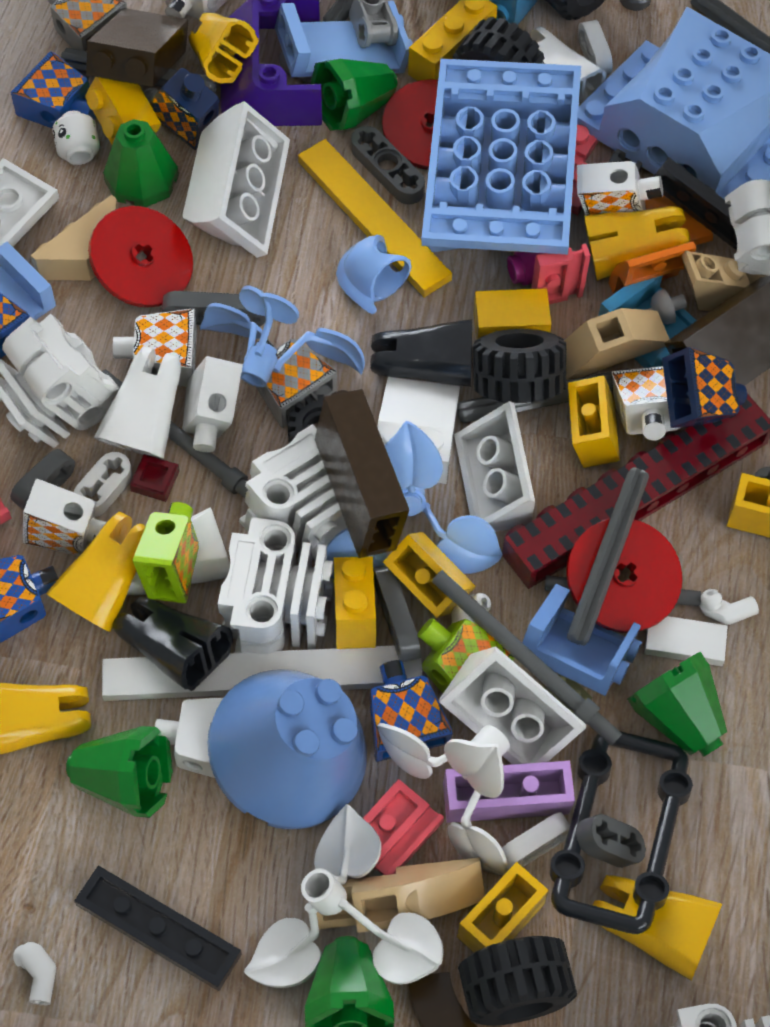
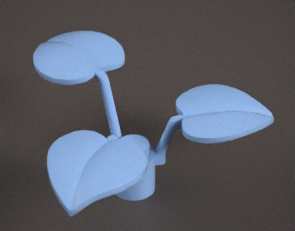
(262, 357)
(418, 466)

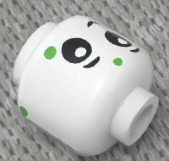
(76, 137)

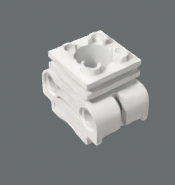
(751, 223)
(52, 381)
(296, 490)
(271, 590)

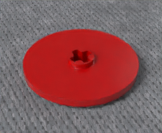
(407, 118)
(128, 233)
(653, 578)

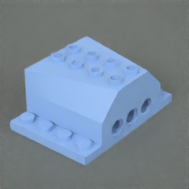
(690, 101)
(502, 157)

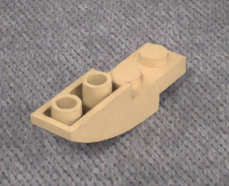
(418, 889)

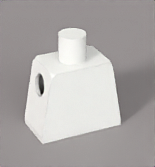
(211, 401)
(191, 734)

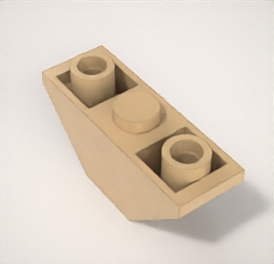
(67, 253)
(714, 278)
(613, 340)

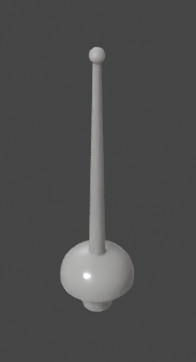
(667, 306)

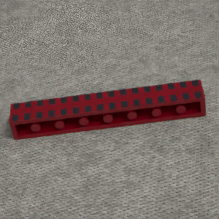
(673, 469)

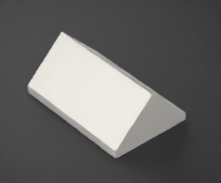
(496, 469)
(501, 694)

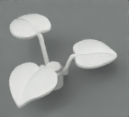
(478, 763)
(287, 949)

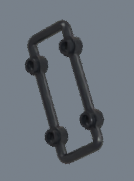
(650, 887)

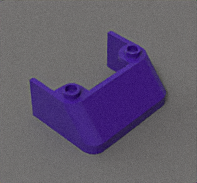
(266, 85)

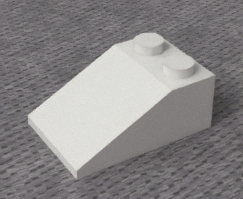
(427, 406)

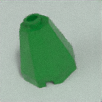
(352, 90)
(139, 166)
(684, 706)
(124, 770)
(348, 989)

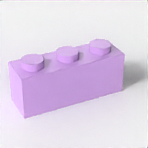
(527, 792)

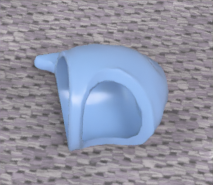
(367, 274)

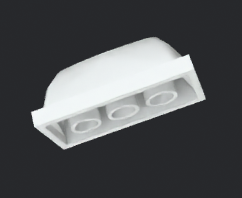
(237, 179)

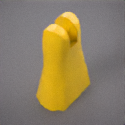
(217, 44)
(629, 235)
(102, 573)
(34, 717)
(677, 930)

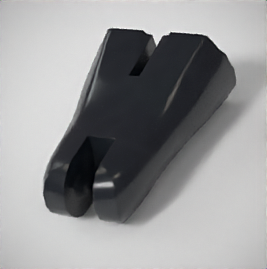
(428, 353)
(174, 641)

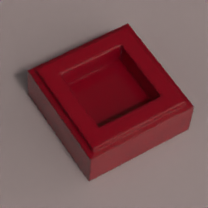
(154, 477)

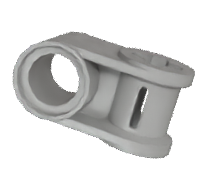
(373, 22)

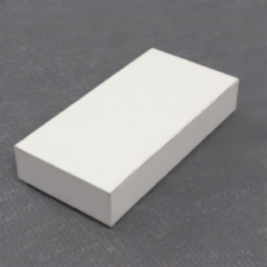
(684, 638)

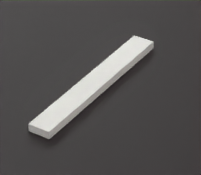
(351, 668)

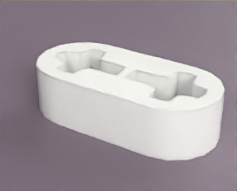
(595, 45)
(106, 487)
(537, 840)

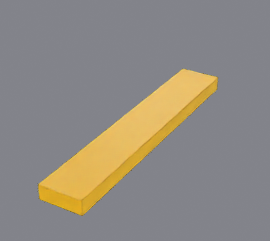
(374, 215)

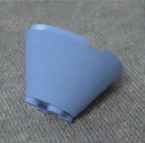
(287, 748)

